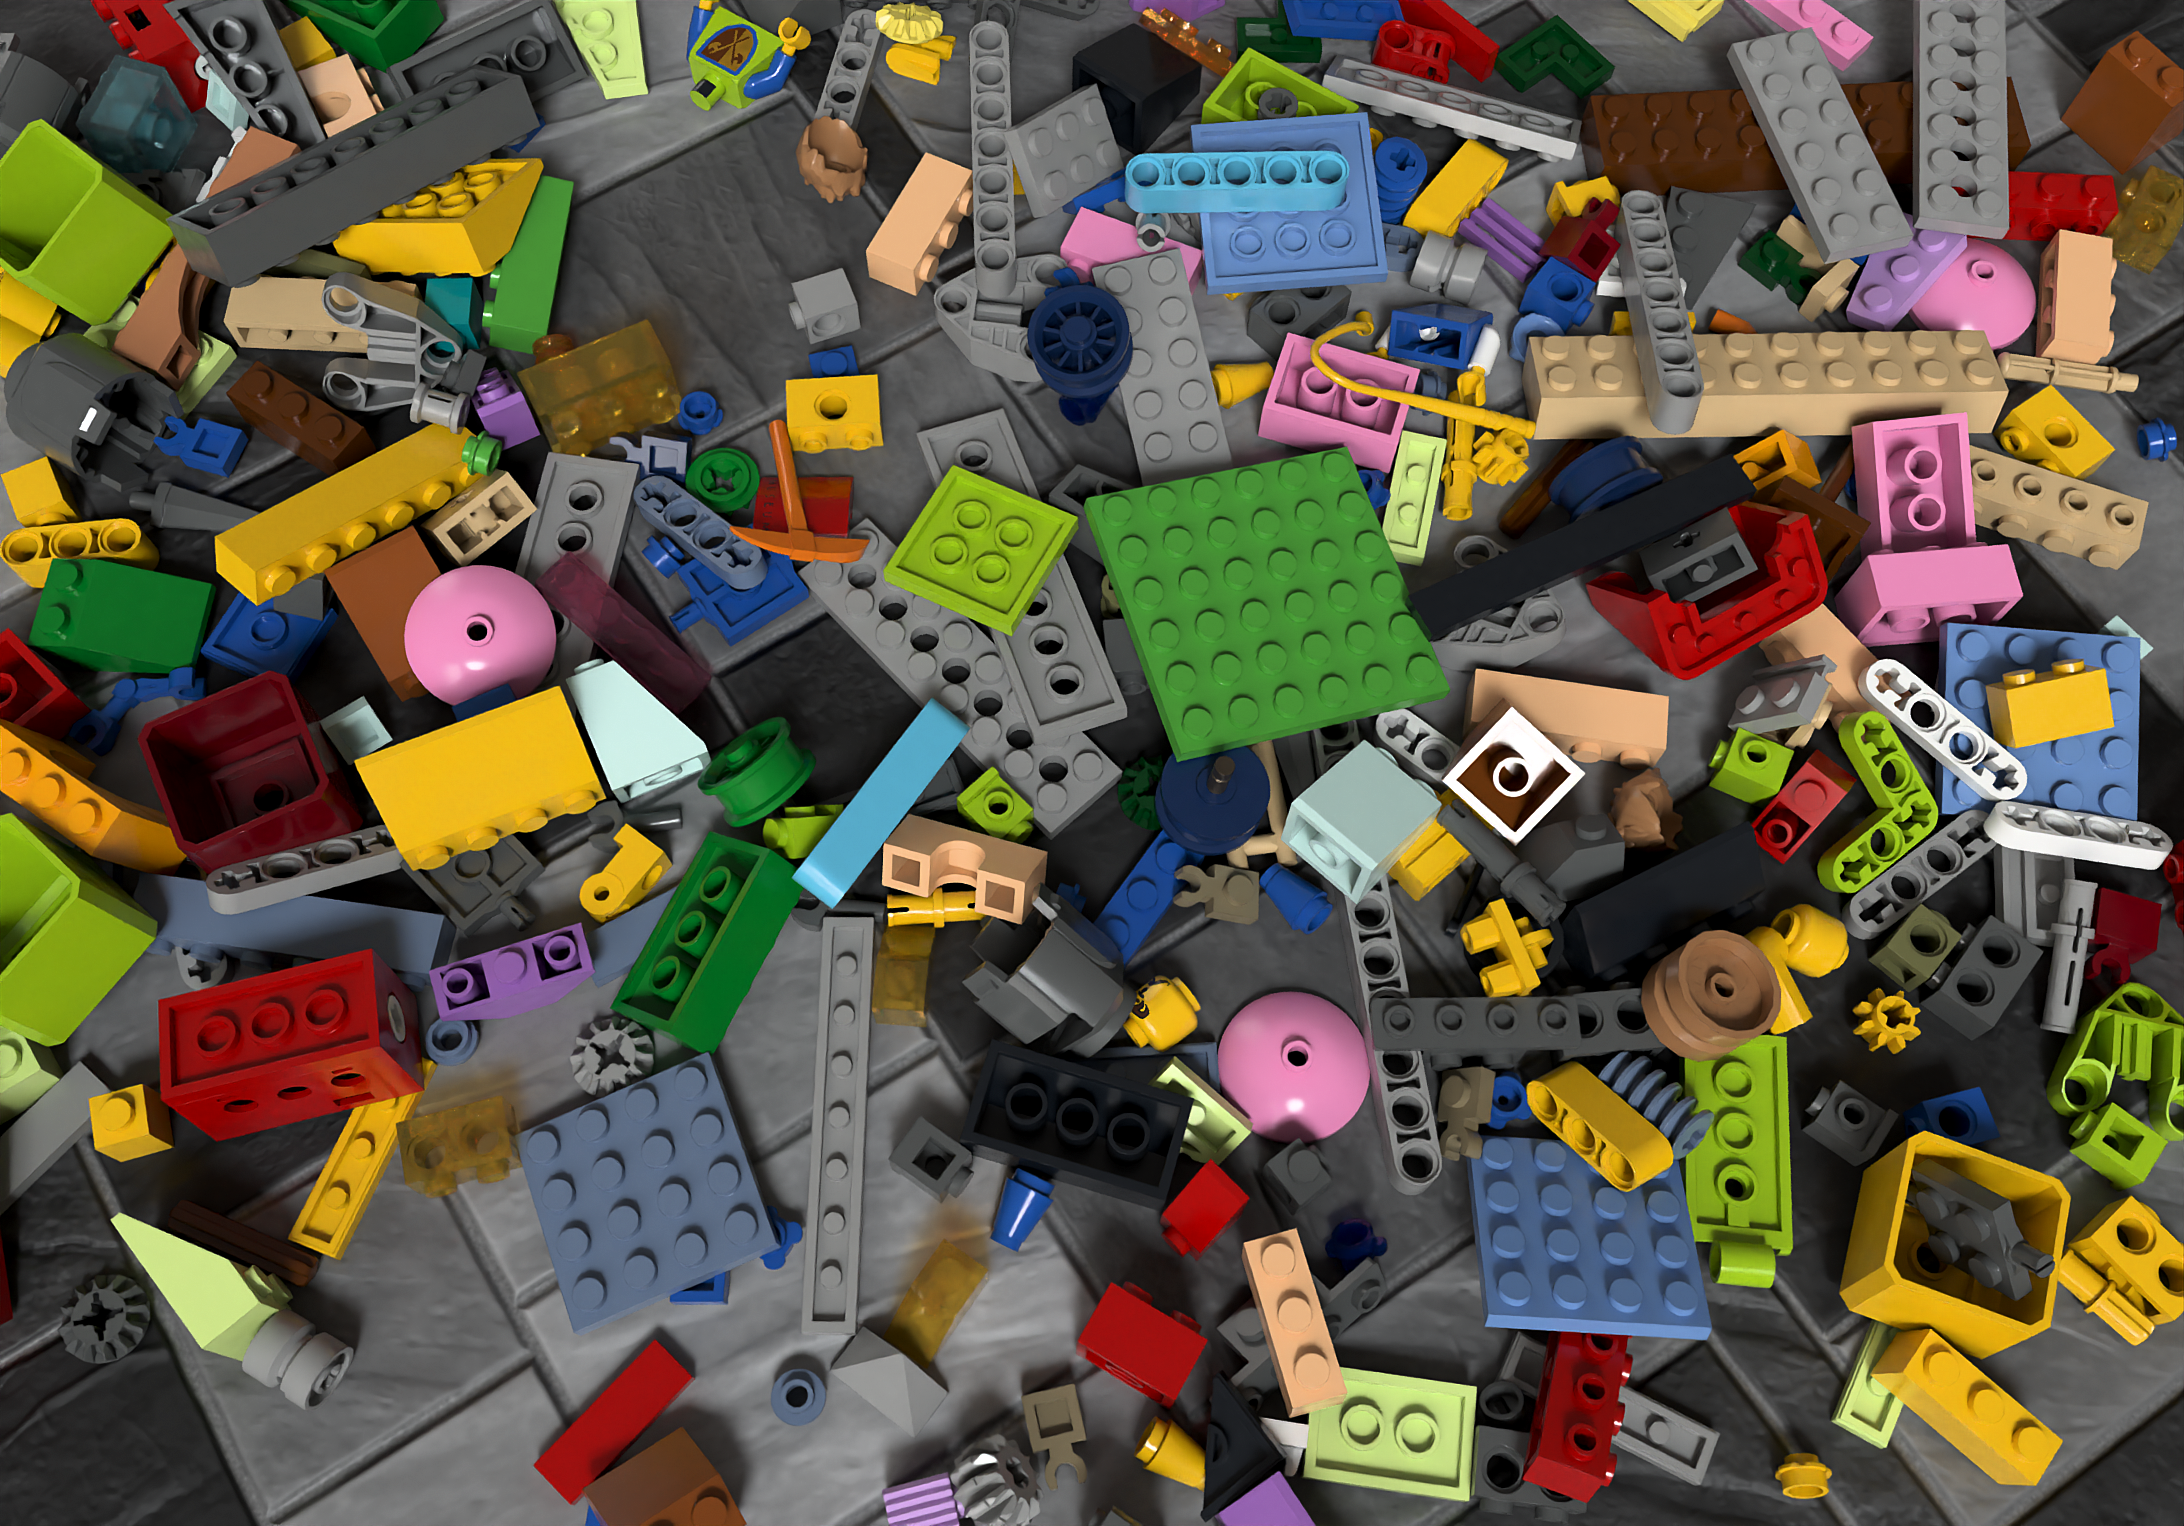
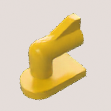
(922, 59)

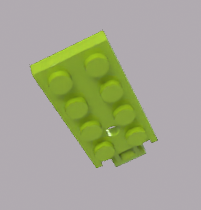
(1744, 1144)

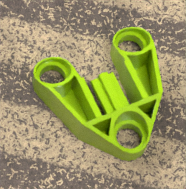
(2139, 1046)

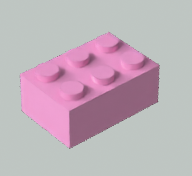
(1321, 416)
(1914, 483)
(1914, 593)

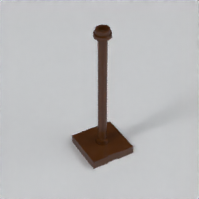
(1833, 526)

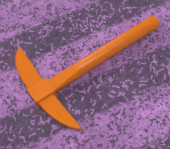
(798, 542)

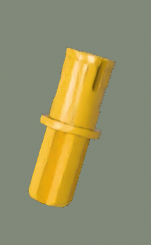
(2104, 1299)

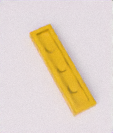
(354, 1172)

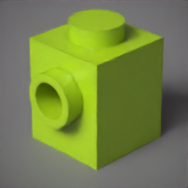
(1749, 767)

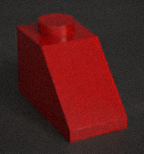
(1203, 1211)

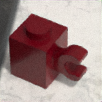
(1584, 240)
(2124, 933)

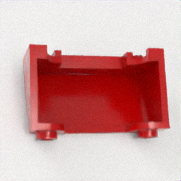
(1698, 635)

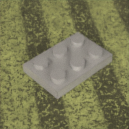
(1064, 150)

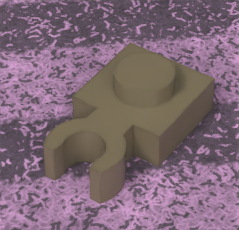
(1226, 891)
(1463, 1105)
(1054, 1425)

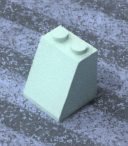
(633, 732)
(1359, 819)

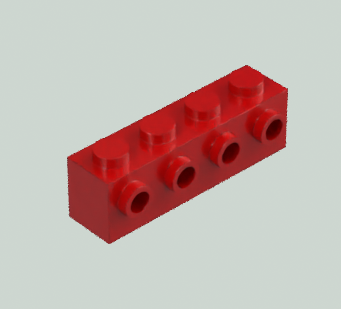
(2056, 201)
(1577, 1413)

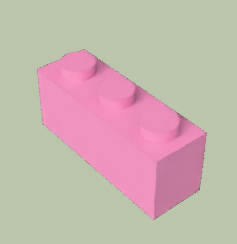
(1103, 240)

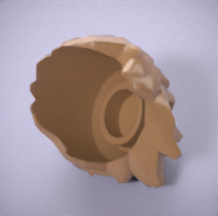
(832, 158)
(1645, 815)

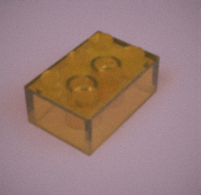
(602, 390)

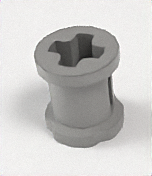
(440, 408)

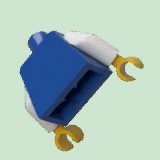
(1446, 338)

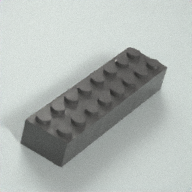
(353, 175)

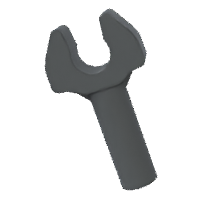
(643, 823)
(813, 919)

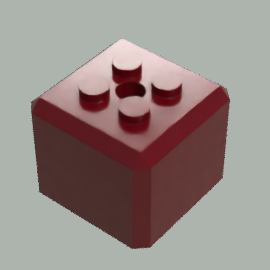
(229, 752)

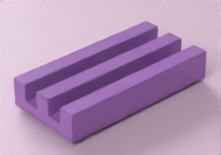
(1510, 236)

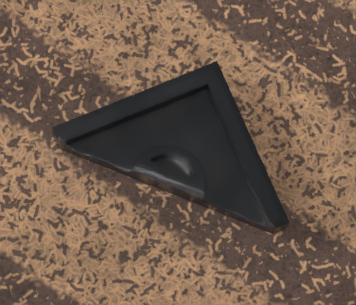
(1236, 1448)

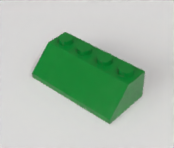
(710, 943)

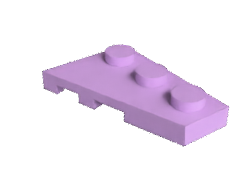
(1901, 276)

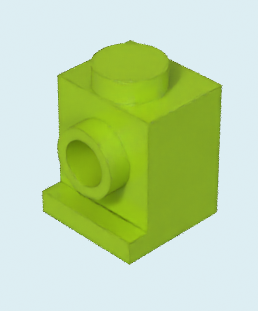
(983, 796)
(800, 829)
(2128, 1147)

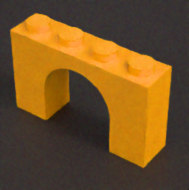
(54, 787)

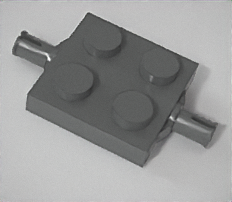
(481, 884)
(1975, 1230)

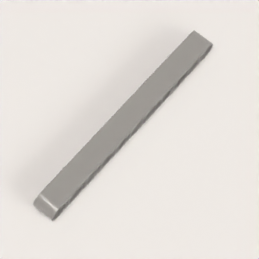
(1383, 944)

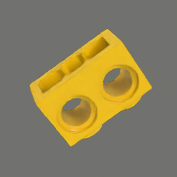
(2137, 1266)

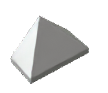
(889, 1381)

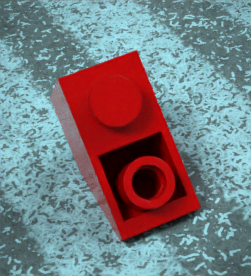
(1801, 806)

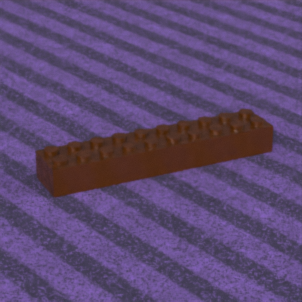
(1716, 146)

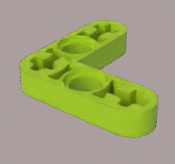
(1892, 805)

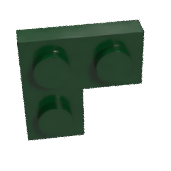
(1275, 40)
(1554, 50)

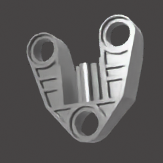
(990, 328)
(397, 348)
(1506, 636)

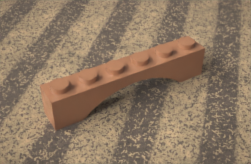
(166, 322)

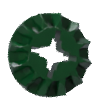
(1136, 783)

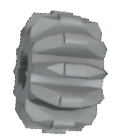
(996, 1483)

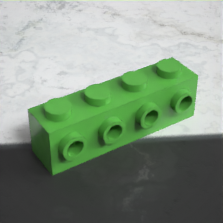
(530, 270)

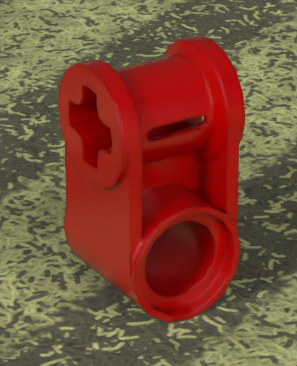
(1413, 50)

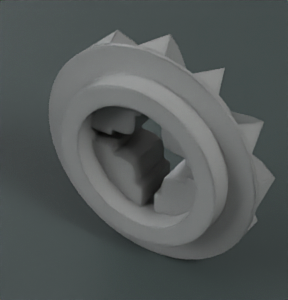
(635, 1049)

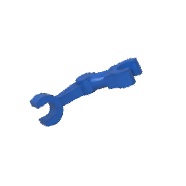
(129, 694)

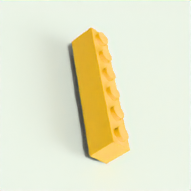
(343, 513)

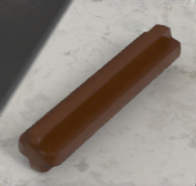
(1536, 496)
(243, 1243)

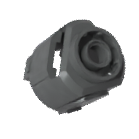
(34, 93)
(88, 408)
(1051, 979)

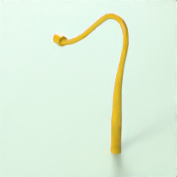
(1463, 412)

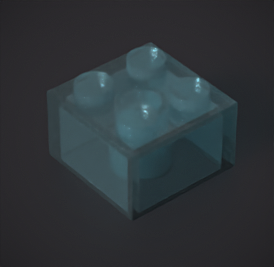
(136, 118)

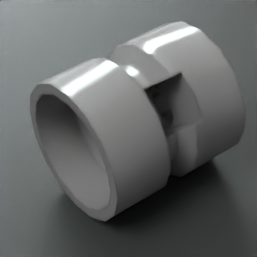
(1448, 267)
(298, 1359)

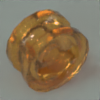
(551, 346)

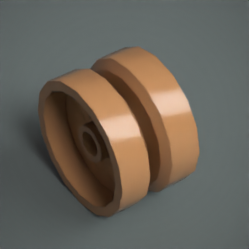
(1711, 996)

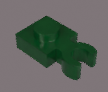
(1776, 263)

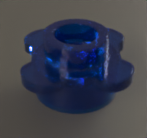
(1354, 1242)

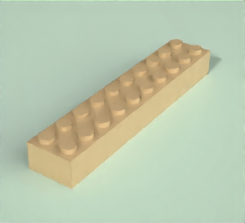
(1767, 383)

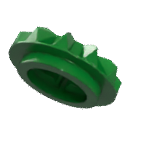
(725, 464)

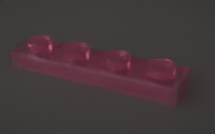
(623, 632)

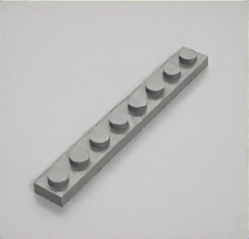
(839, 1128)

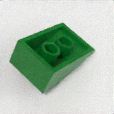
(373, 30)
(119, 618)

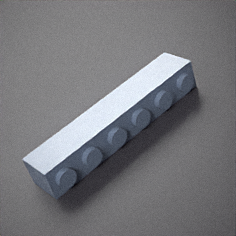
(293, 930)

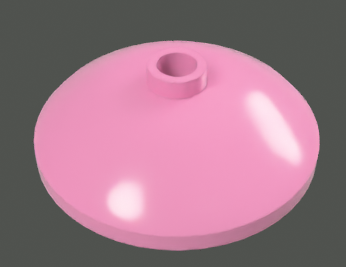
(1979, 292)
(517, 642)
(1286, 1098)

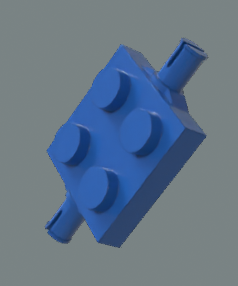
(739, 611)

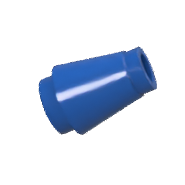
(1297, 899)
(1020, 1208)

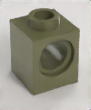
(1902, 960)

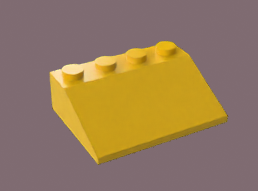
(448, 225)
(482, 779)

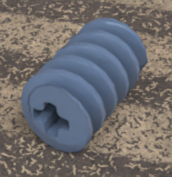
(1658, 1105)

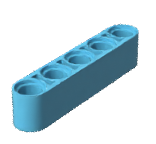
(1254, 169)
(881, 803)

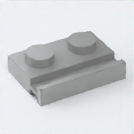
(1782, 695)
(2029, 891)

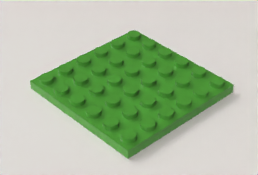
(1263, 602)

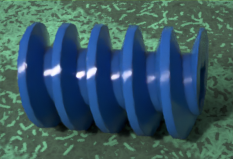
(1399, 173)

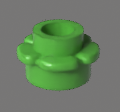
(481, 454)

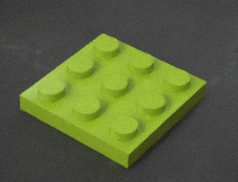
(981, 550)

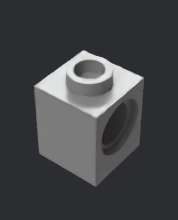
(824, 306)

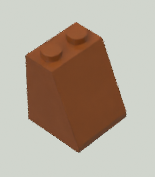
(2129, 103)
(378, 594)

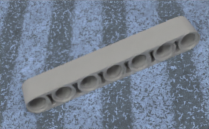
(992, 160)
(1658, 313)

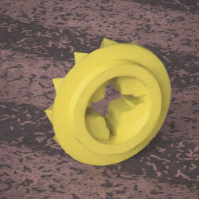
(909, 23)

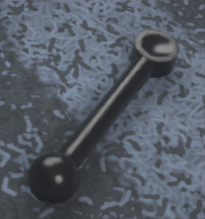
(1464, 900)

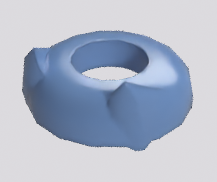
(1531, 325)

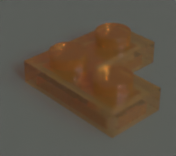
(1182, 36)

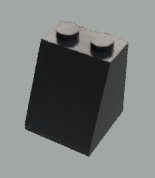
(1139, 82)

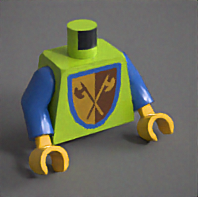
(737, 58)

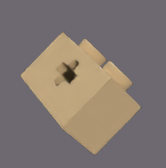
(478, 517)

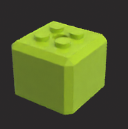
(75, 225)
(61, 933)

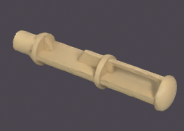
(2065, 373)

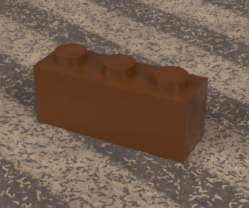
(299, 420)

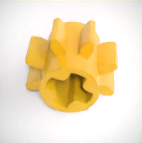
(1501, 456)
(1886, 1021)

